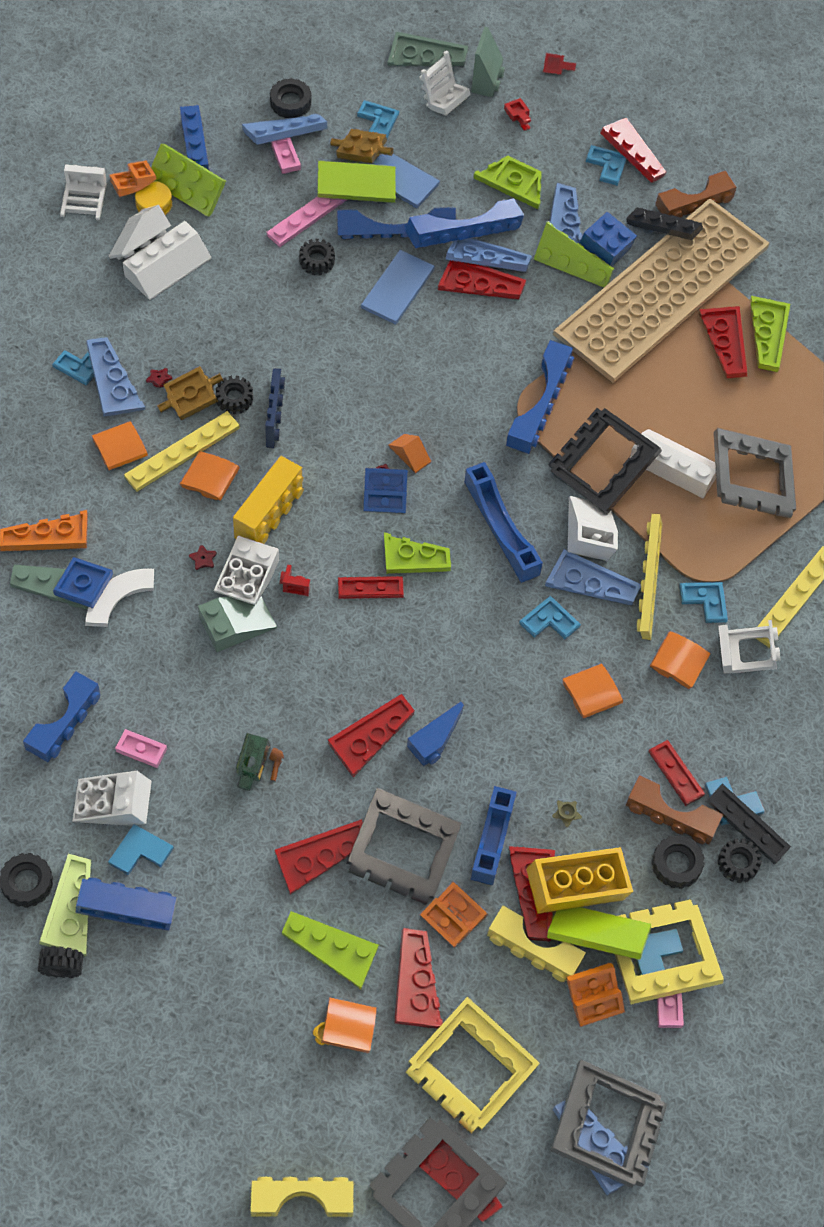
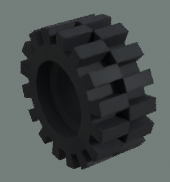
(317, 247)
(234, 404)
(739, 848)
(60, 962)

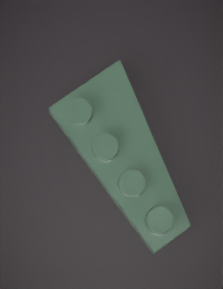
(423, 51)
(39, 581)

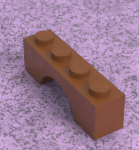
(675, 203)
(698, 823)

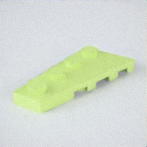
(64, 925)

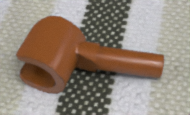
(276, 755)

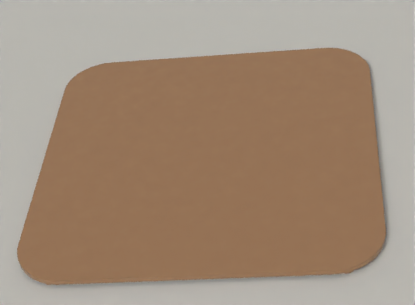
(685, 398)

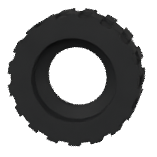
(290, 86)
(688, 848)
(18, 864)

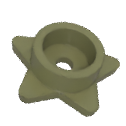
(567, 806)

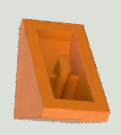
(411, 451)

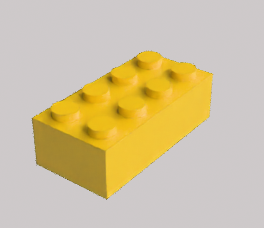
(269, 501)
(579, 880)

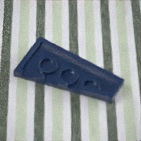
(273, 415)

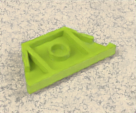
(513, 179)

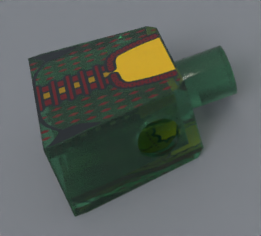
(259, 749)

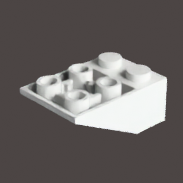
(139, 231)
(591, 530)
(247, 570)
(113, 799)

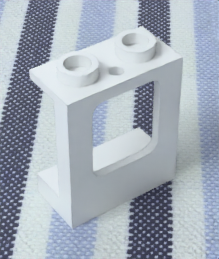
(730, 648)

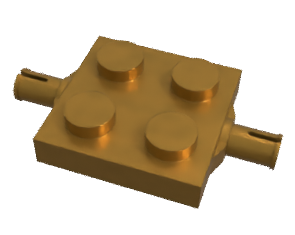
(361, 146)
(190, 393)

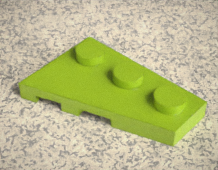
(414, 557)

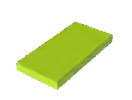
(356, 181)
(600, 931)

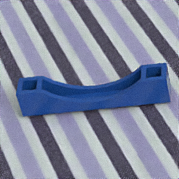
(354, 223)
(431, 230)
(525, 428)
(516, 548)

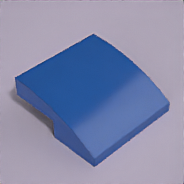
(385, 490)

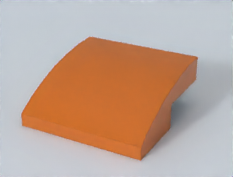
(136, 178)
(119, 445)
(209, 475)
(680, 659)
(592, 690)
(446, 922)
(595, 994)
(349, 1025)

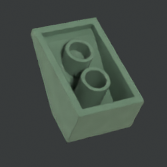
(487, 66)
(234, 621)

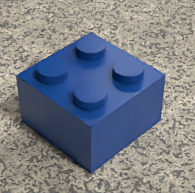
(608, 239)

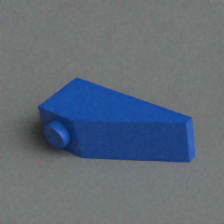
(431, 740)

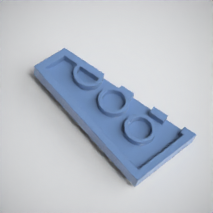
(284, 128)
(564, 212)
(487, 254)
(113, 386)
(590, 579)
(601, 1141)

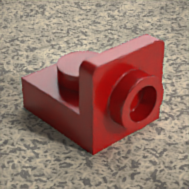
(294, 584)

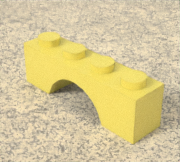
(560, 960)
(270, 1195)

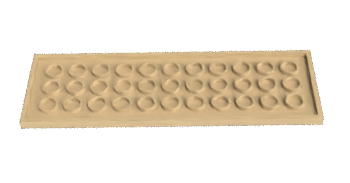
(660, 292)

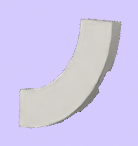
(117, 588)

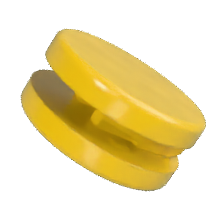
(152, 195)

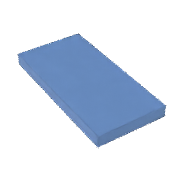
(411, 182)
(397, 287)

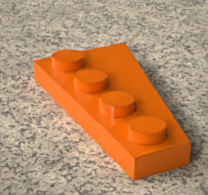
(62, 533)

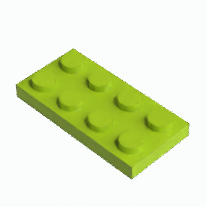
(187, 179)

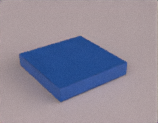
(83, 582)

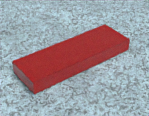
(370, 587)
(676, 772)

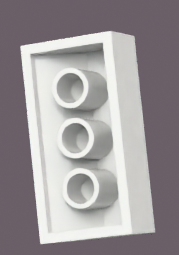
(166, 260)
(681, 465)

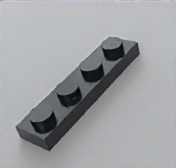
(664, 223)
(748, 823)

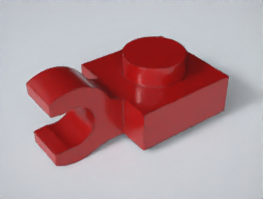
(555, 63)
(518, 111)

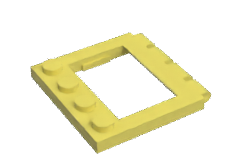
(676, 979)
(493, 1039)

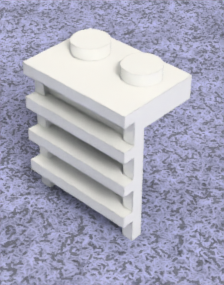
(447, 93)
(84, 181)

